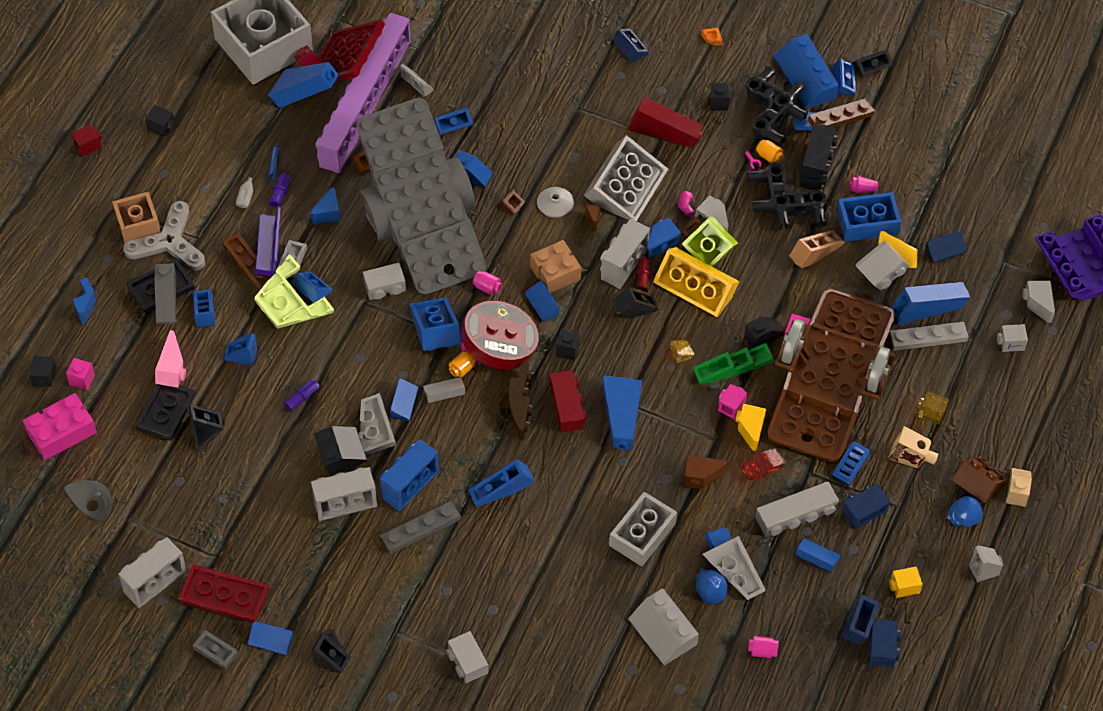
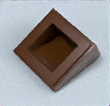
(361, 162)
(511, 202)
(592, 215)

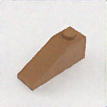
(815, 247)

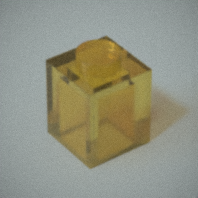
(932, 407)

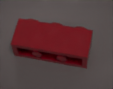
(567, 401)

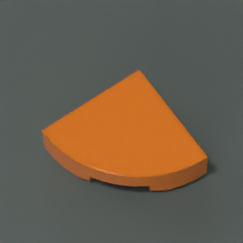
(712, 36)

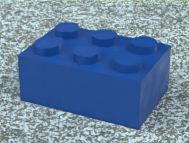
(867, 216)
(409, 475)

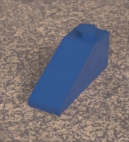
(502, 483)

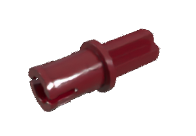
(643, 274)

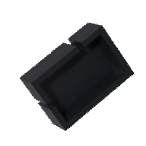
(818, 157)

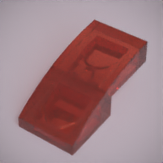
(761, 464)

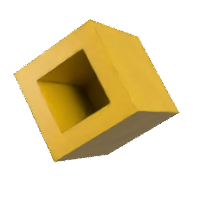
(905, 582)

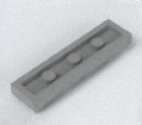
(928, 336)

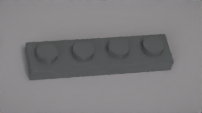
(420, 527)

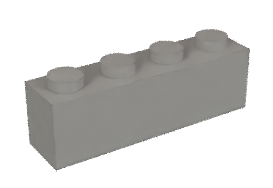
(797, 509)

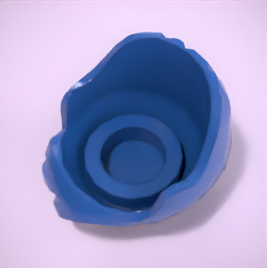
(965, 512)
(711, 586)

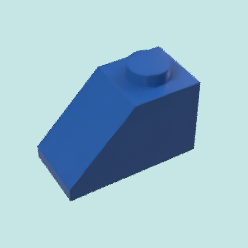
(475, 169)
(662, 237)

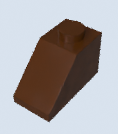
(703, 471)

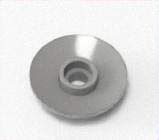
(555, 207)

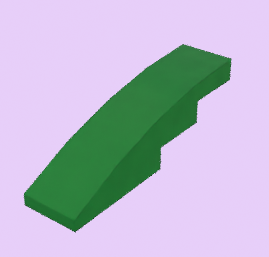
(731, 365)

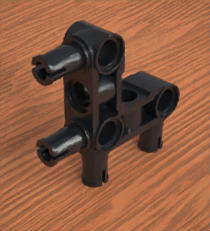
(778, 104)
(784, 202)

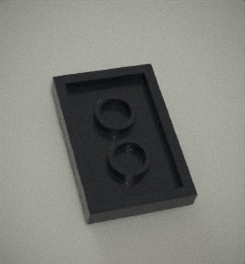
(144, 287)
(165, 410)

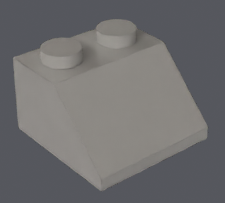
(882, 265)

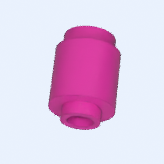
(487, 282)
(763, 647)

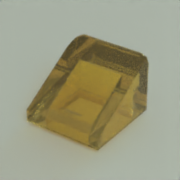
(681, 350)

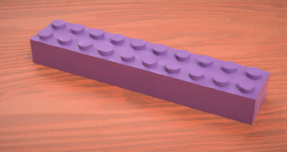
(363, 94)

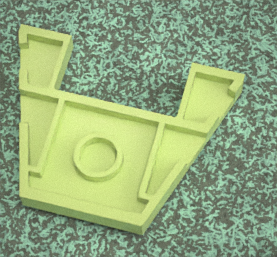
(282, 302)

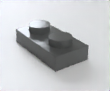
(215, 649)

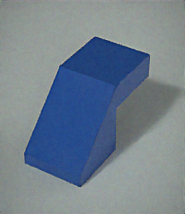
(84, 304)

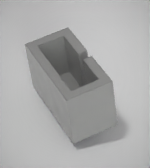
(384, 281)
(467, 657)

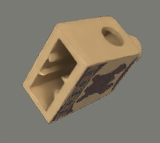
(912, 449)

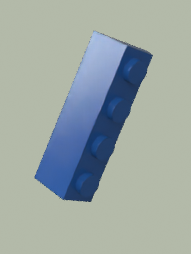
(803, 64)

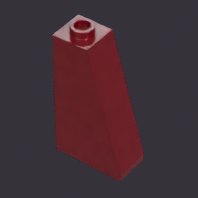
(664, 124)

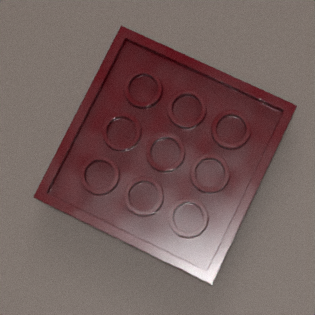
(350, 48)

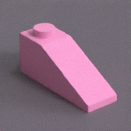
(170, 364)

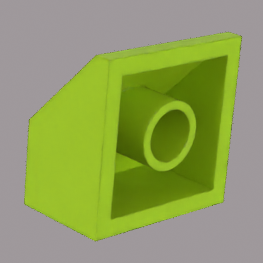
(710, 242)

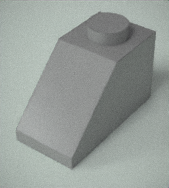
(714, 208)
(1040, 299)
(985, 563)

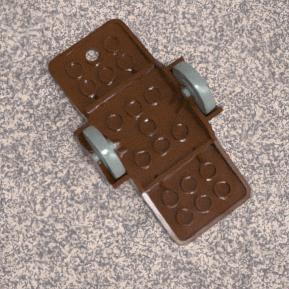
(830, 372)

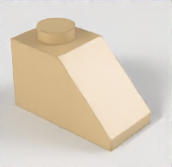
(1019, 487)

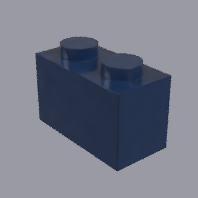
(865, 506)
(860, 619)
(883, 643)

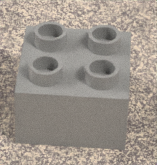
(260, 35)

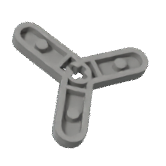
(178, 247)

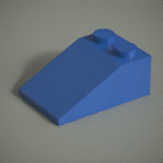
(435, 324)

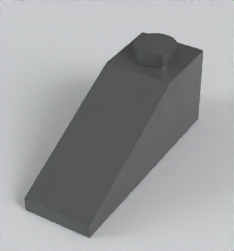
(165, 293)

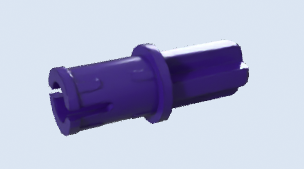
(279, 190)
(301, 395)

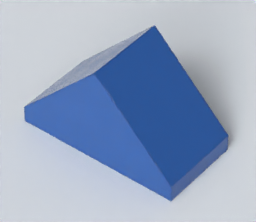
(326, 209)
(242, 350)

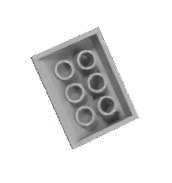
(626, 180)

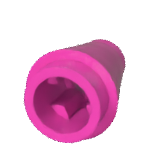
(862, 185)

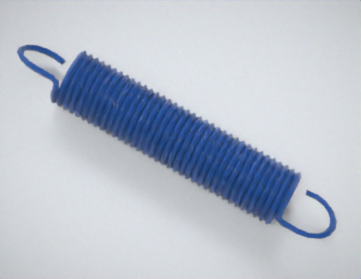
(274, 163)

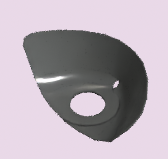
(90, 490)

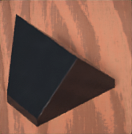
(205, 424)
(330, 652)

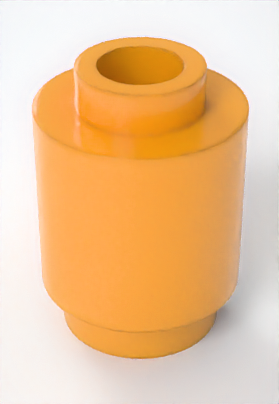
(770, 151)
(462, 364)

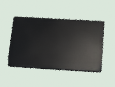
(873, 63)

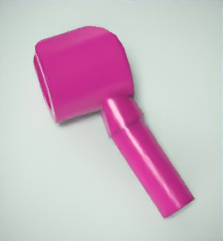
(752, 162)

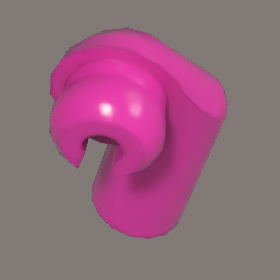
(684, 203)

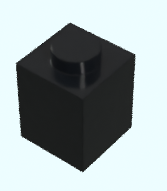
(719, 97)
(160, 121)
(567, 344)
(43, 371)

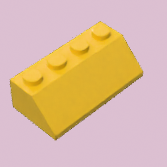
(695, 281)

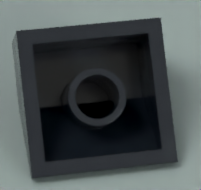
(340, 448)

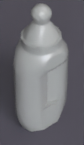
(245, 194)

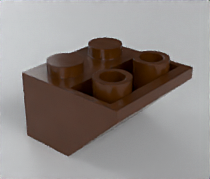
(980, 478)

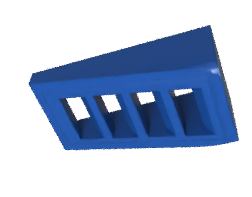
(204, 309)
(857, 453)

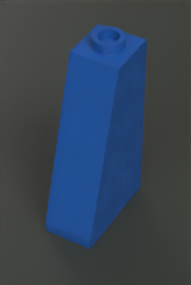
(302, 82)
(928, 301)
(622, 406)

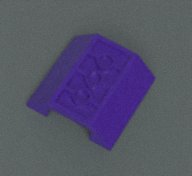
(1077, 258)

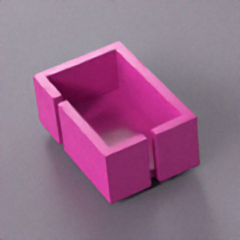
(59, 426)

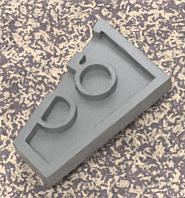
(736, 567)

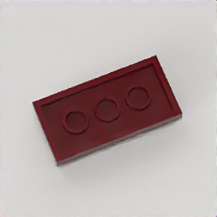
(224, 593)

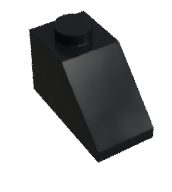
(635, 303)
(763, 331)

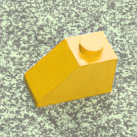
(751, 424)

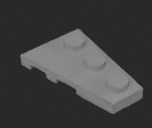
(375, 427)

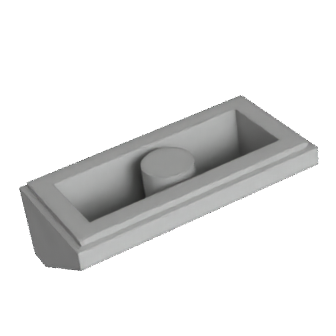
(415, 80)
(444, 390)

